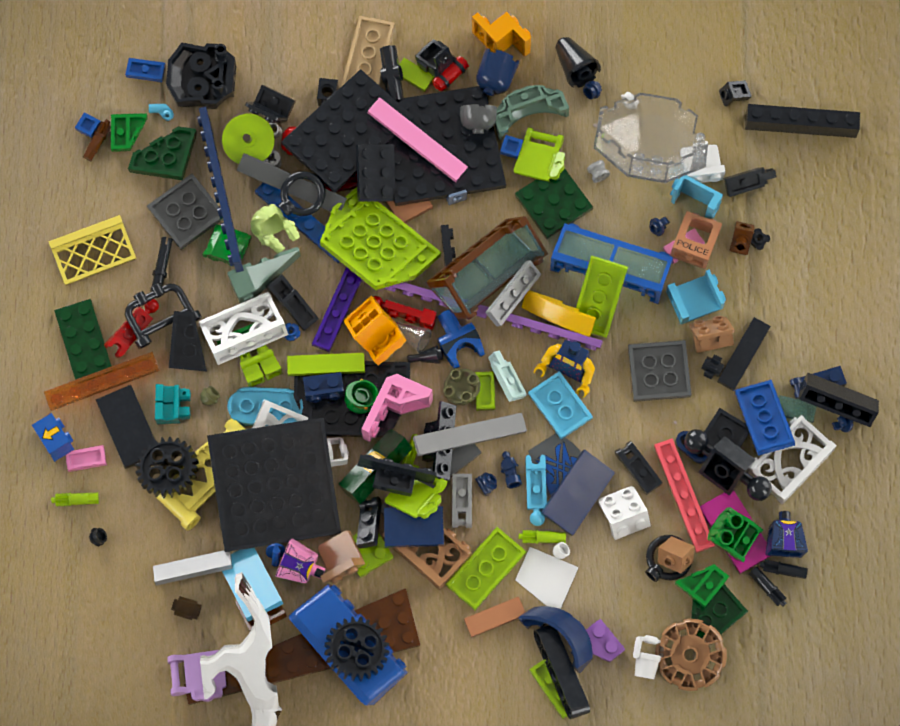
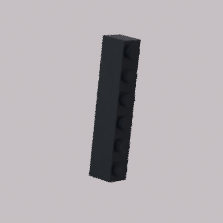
(802, 120)

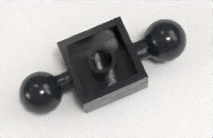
(727, 465)

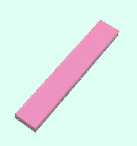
(417, 139)

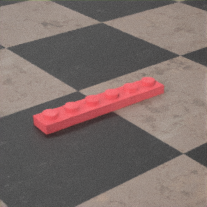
(683, 495)

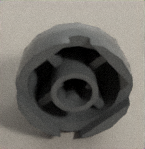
(478, 117)

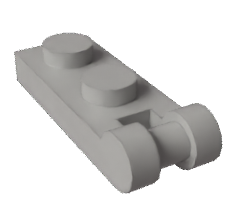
(461, 499)

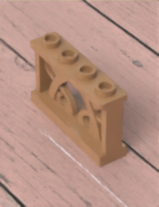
(432, 571)

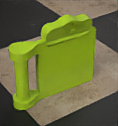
(540, 160)
(423, 499)

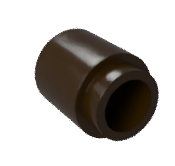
(186, 608)

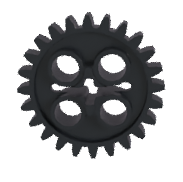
(167, 467)
(350, 665)

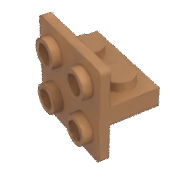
(712, 333)

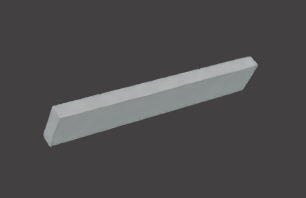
(469, 434)

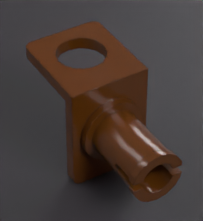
(742, 238)

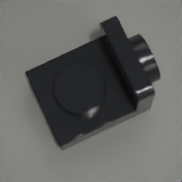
(734, 91)

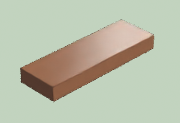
(494, 617)

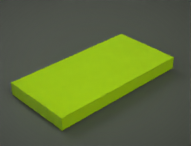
(601, 292)
(486, 568)

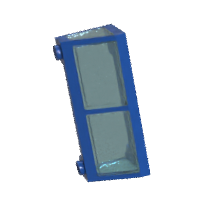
(645, 271)

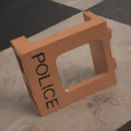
(692, 251)

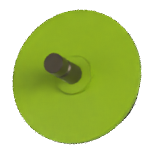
(248, 135)

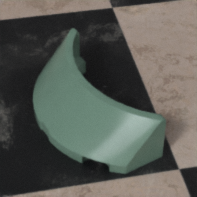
(526, 102)

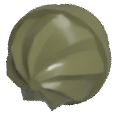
(209, 396)

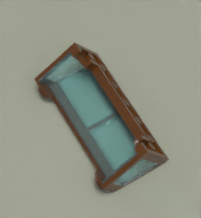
(487, 266)

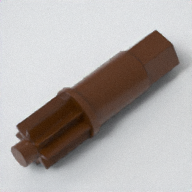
(98, 138)

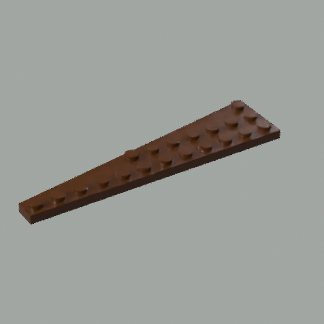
(299, 658)

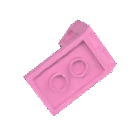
(399, 396)

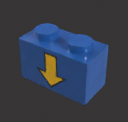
(53, 437)

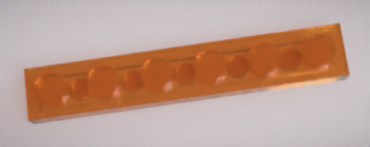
(101, 381)

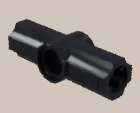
(391, 72)

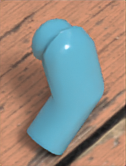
(163, 109)

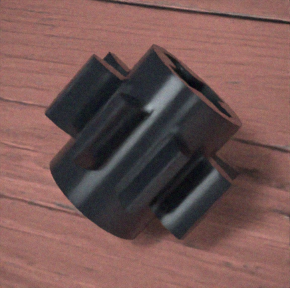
(712, 366)

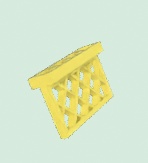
(85, 235)

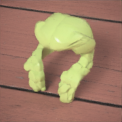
(270, 221)

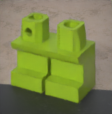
(265, 360)

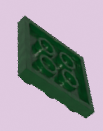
(554, 203)

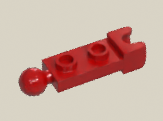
(426, 318)
(124, 335)

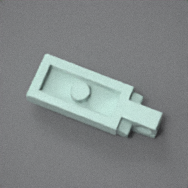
(507, 377)

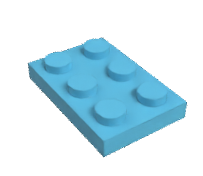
(560, 405)

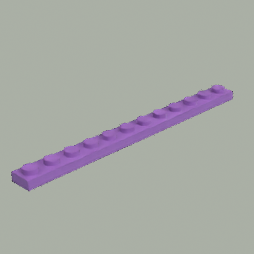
(517, 321)

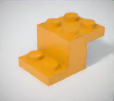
(501, 33)
(375, 330)

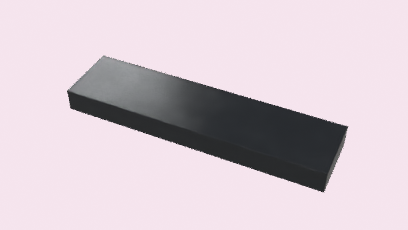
(743, 354)

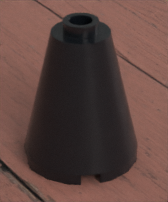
(576, 62)

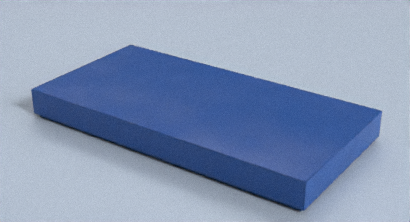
(764, 417)

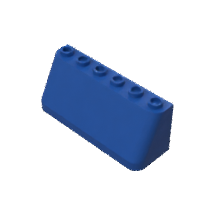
(320, 615)

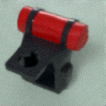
(440, 63)

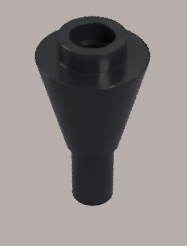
(431, 355)

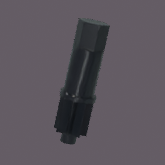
(784, 569)
(769, 588)

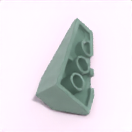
(255, 277)

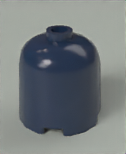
(496, 72)

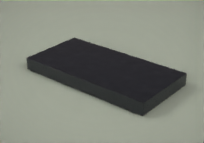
(126, 424)

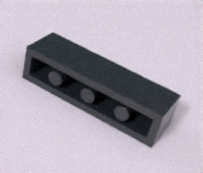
(839, 399)

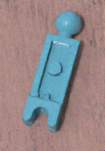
(536, 489)

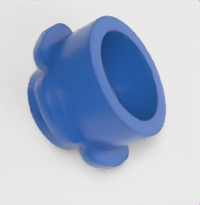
(295, 334)

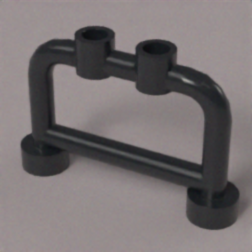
(141, 299)

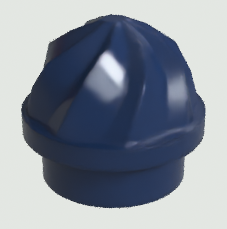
(592, 89)

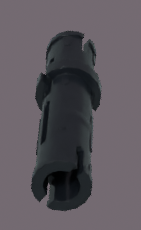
(162, 262)

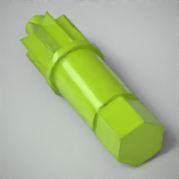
(69, 499)
(537, 536)

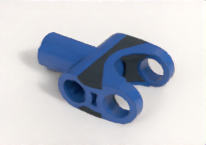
(457, 338)

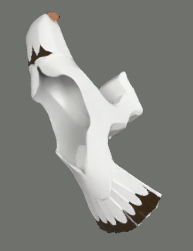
(247, 661)

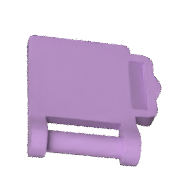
(193, 676)

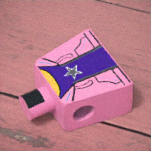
(299, 563)

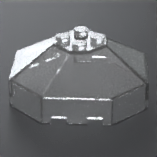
(651, 138)

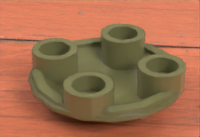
(461, 386)

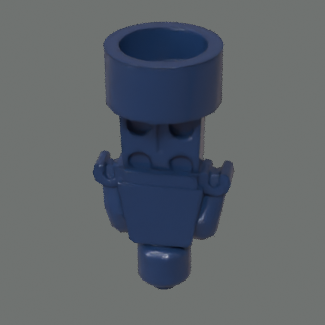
(508, 466)

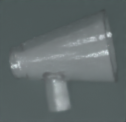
(416, 336)

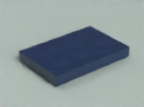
(406, 531)

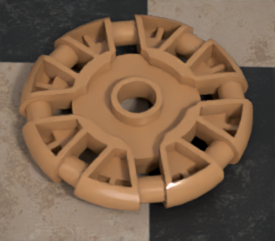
(702, 658)

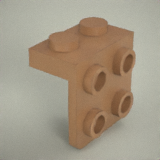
(340, 557)

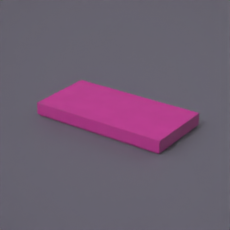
(714, 508)

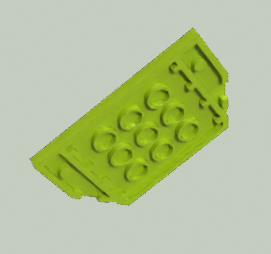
(376, 243)

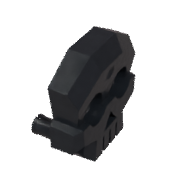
(186, 75)

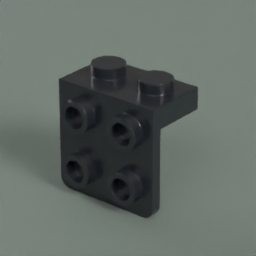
(271, 104)

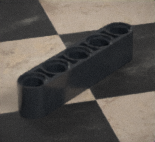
(561, 672)

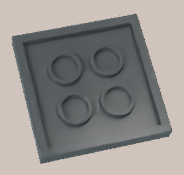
(185, 211)
(659, 370)

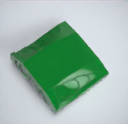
(216, 247)
(734, 533)

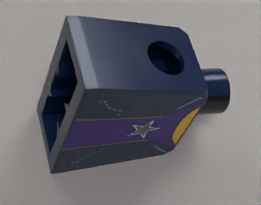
(786, 537)

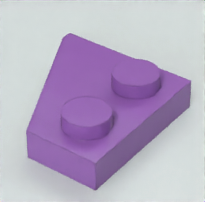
(604, 642)

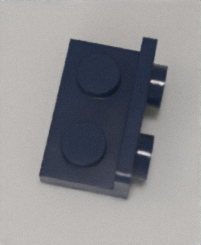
(323, 387)

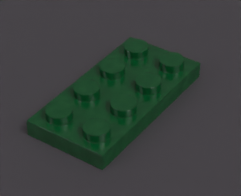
(82, 338)

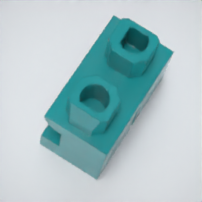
(168, 404)

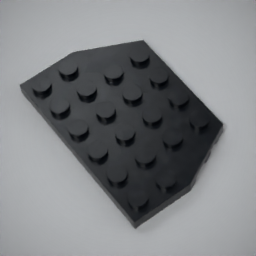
(337, 416)

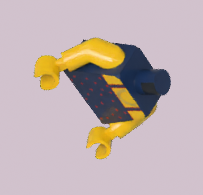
(571, 361)

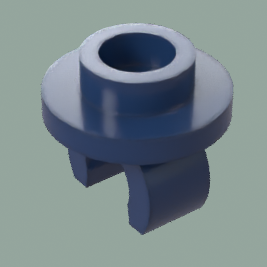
(657, 226)
(843, 424)

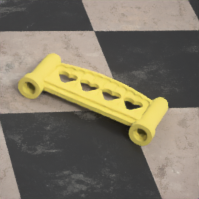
(185, 506)

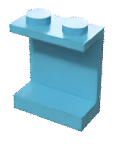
(699, 192)
(696, 297)

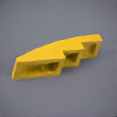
(558, 313)

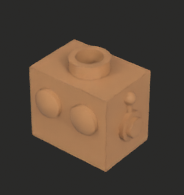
(676, 554)

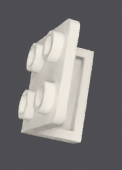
(713, 171)
(625, 512)

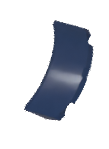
(568, 626)

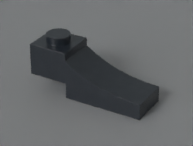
(292, 301)

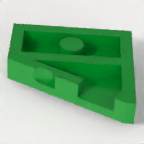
(125, 130)
(703, 584)

